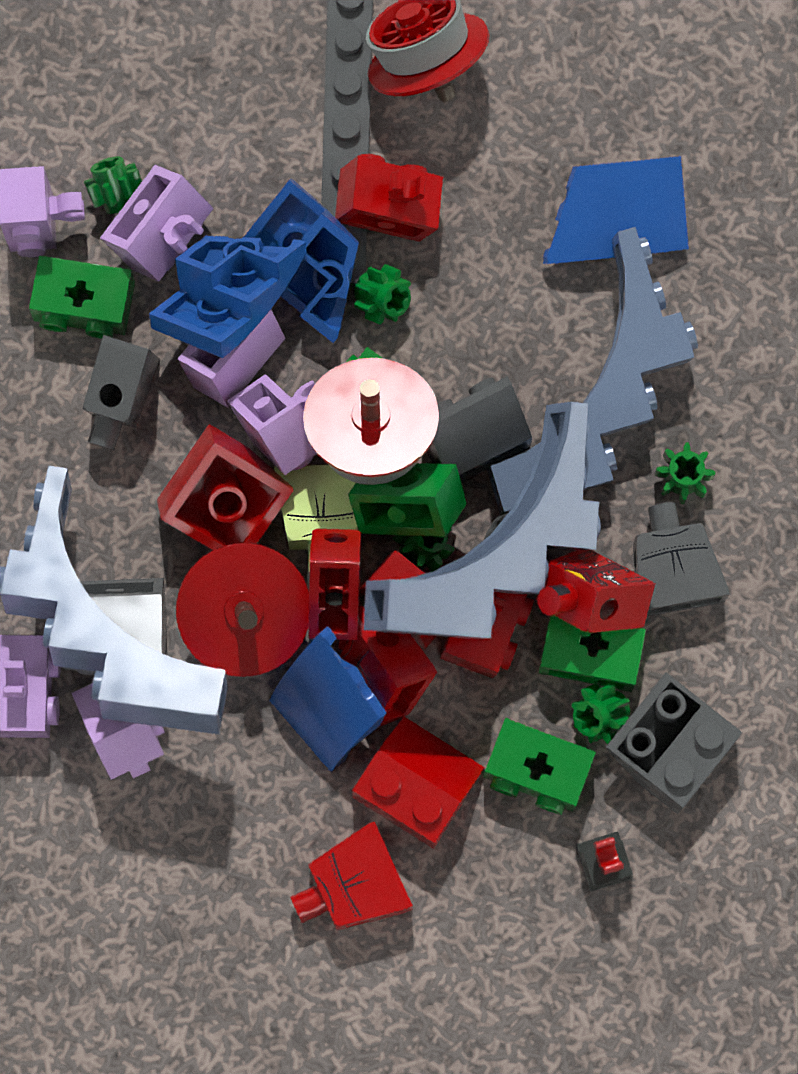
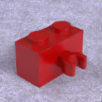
(389, 197)
(491, 654)

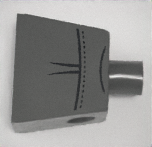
(123, 369)
(678, 562)

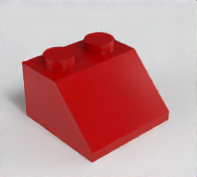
(223, 492)
(417, 782)

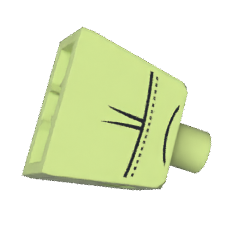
(317, 502)

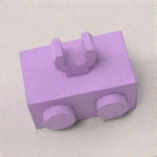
(31, 209)
(157, 223)
(227, 376)
(275, 422)
(26, 687)
(118, 743)

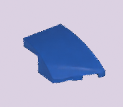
(616, 198)
(325, 273)
(225, 290)
(327, 701)

